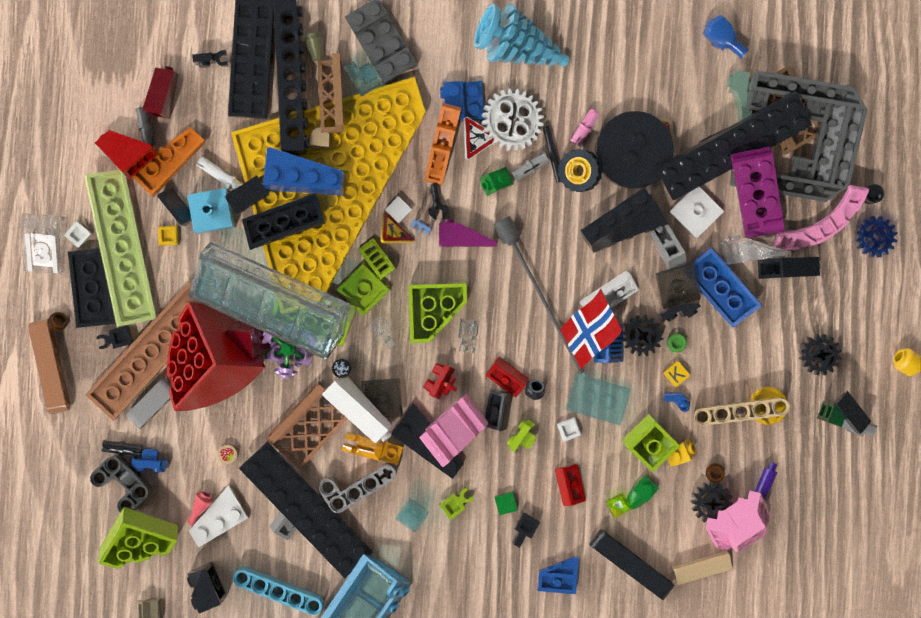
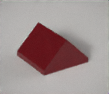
(247, 338)

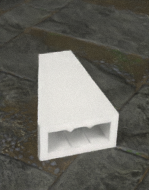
(358, 409)

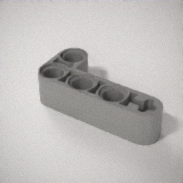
(360, 484)

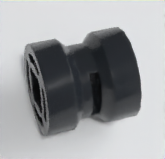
(876, 194)

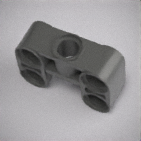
(126, 477)

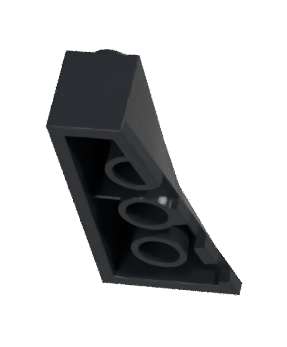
(624, 221)

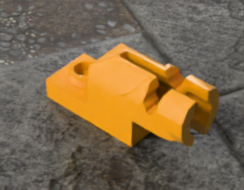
(377, 451)

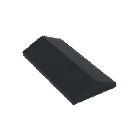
(283, 221)

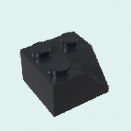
(207, 587)

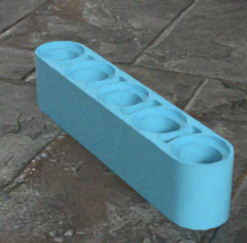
(288, 590)

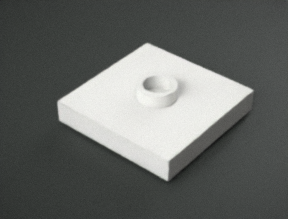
(696, 211)

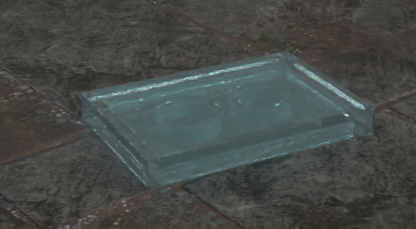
(598, 399)

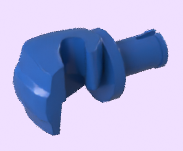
(723, 35)

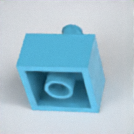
(211, 211)

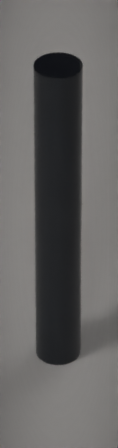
(552, 152)

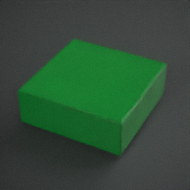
(505, 503)

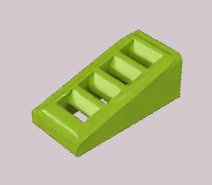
(388, 270)

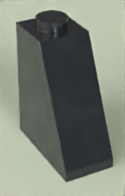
(788, 267)

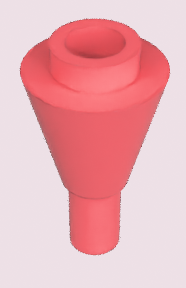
(201, 503)

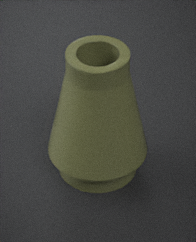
(314, 43)

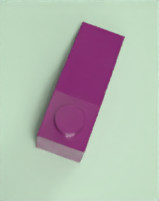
(457, 235)

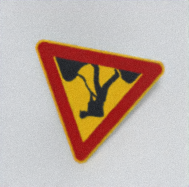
(393, 232)

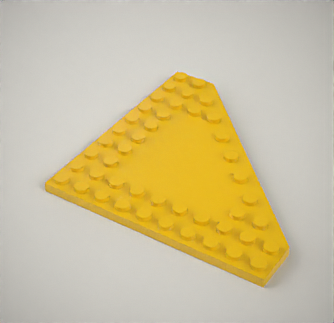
(368, 151)

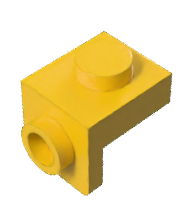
(683, 454)

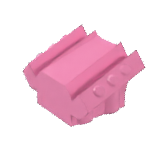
(453, 430)
(740, 523)

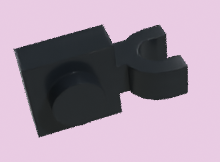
(206, 59)
(526, 527)

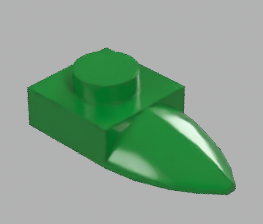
(641, 492)

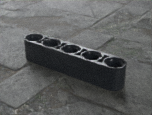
(631, 564)

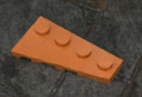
(169, 161)

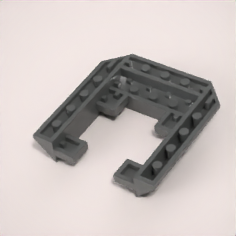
(837, 137)

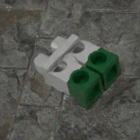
(831, 415)

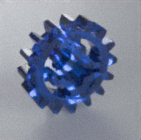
(878, 229)

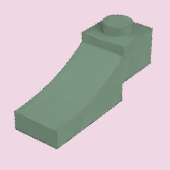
(738, 86)

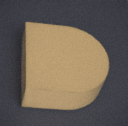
(319, 139)

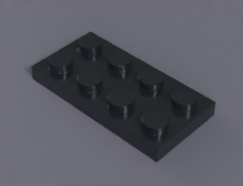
(90, 289)

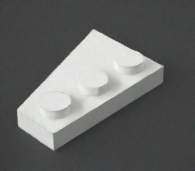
(219, 517)

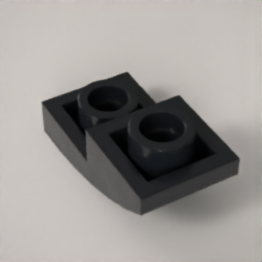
(684, 310)

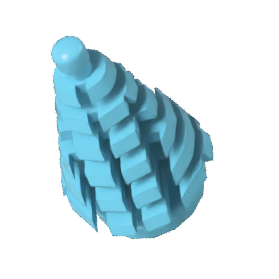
(511, 36)

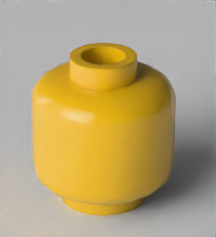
(907, 362)

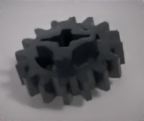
(649, 331)
(818, 347)
(711, 494)

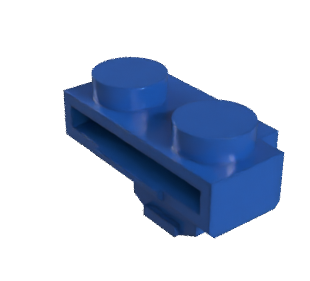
(150, 460)

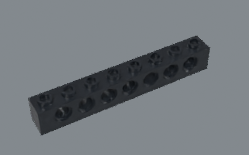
(283, 10)

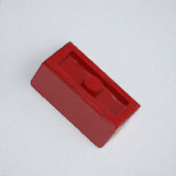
(507, 377)
(570, 485)

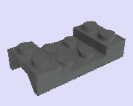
(380, 41)

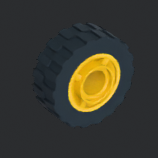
(592, 170)

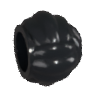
(535, 389)

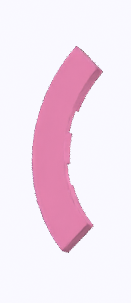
(826, 227)

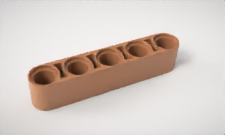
(49, 367)

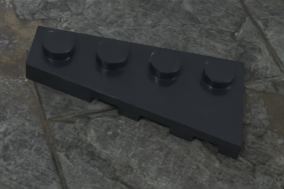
(409, 433)

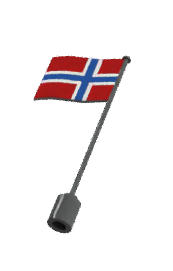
(587, 329)

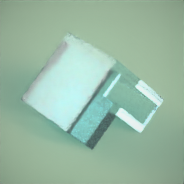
(362, 78)
(412, 515)

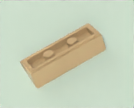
(702, 567)

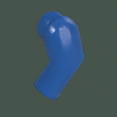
(679, 398)

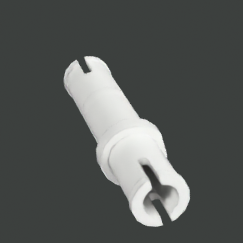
(230, 181)

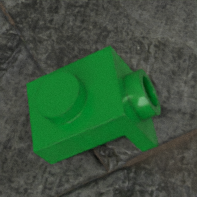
(496, 181)

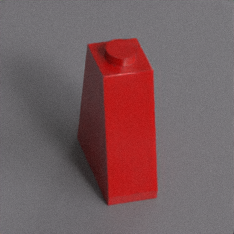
(126, 152)

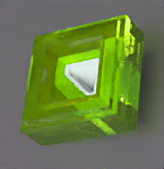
(618, 505)

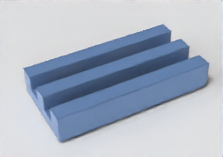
(421, 227)

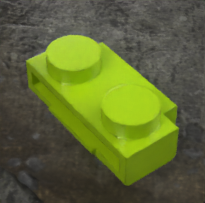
(523, 437)

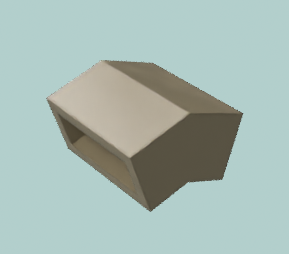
(149, 608)

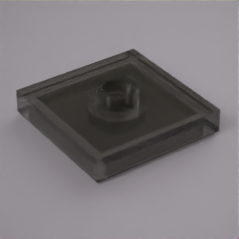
(677, 286)
(384, 395)

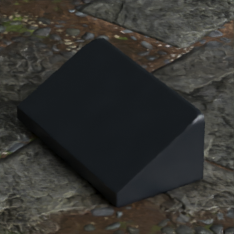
(246, 195)
(175, 206)
(498, 409)
(852, 412)

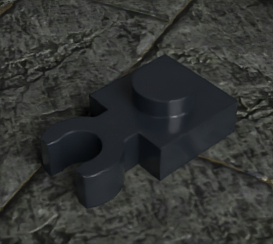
(118, 337)

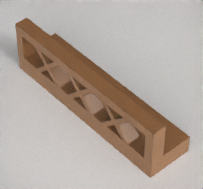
(337, 91)

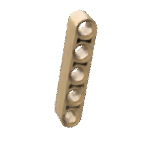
(749, 415)

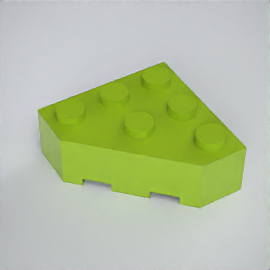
(433, 307)
(136, 539)

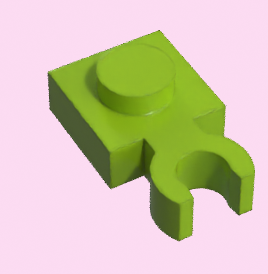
(454, 504)

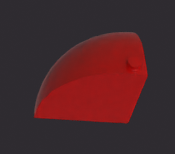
(205, 361)

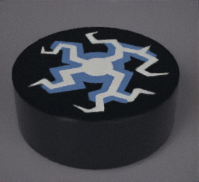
(341, 368)

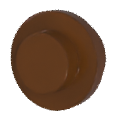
(58, 321)
(715, 472)

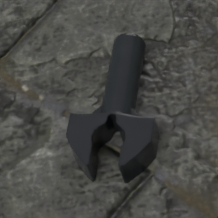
(436, 202)

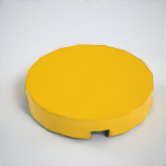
(764, 393)

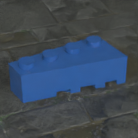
(300, 175)

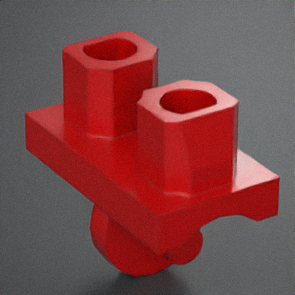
(443, 383)

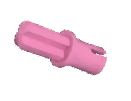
(585, 127)

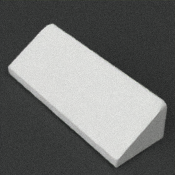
(615, 290)

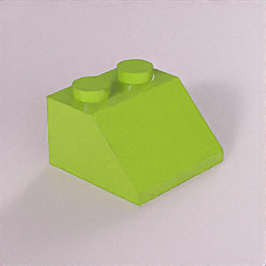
(650, 443)

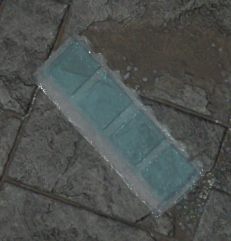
(269, 300)

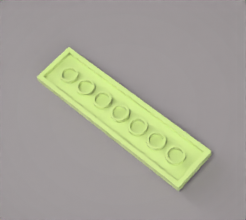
(120, 247)

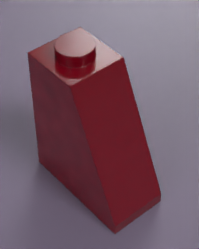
(161, 92)

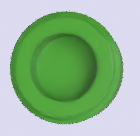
(676, 343)

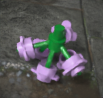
(284, 350)

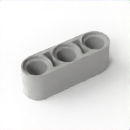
(150, 403)

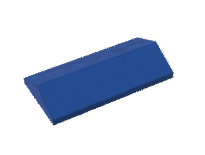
(724, 288)

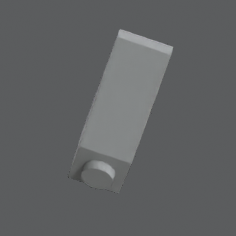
(668, 247)

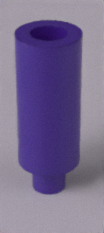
(766, 480)

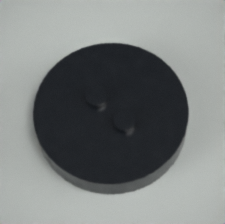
(632, 148)

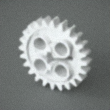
(529, 123)

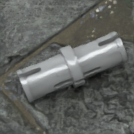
(530, 166)

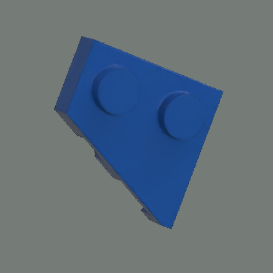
(559, 577)

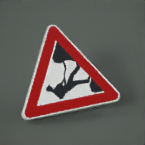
(474, 138)

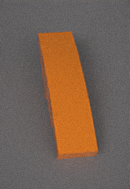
(442, 144)

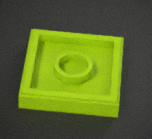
(363, 289)

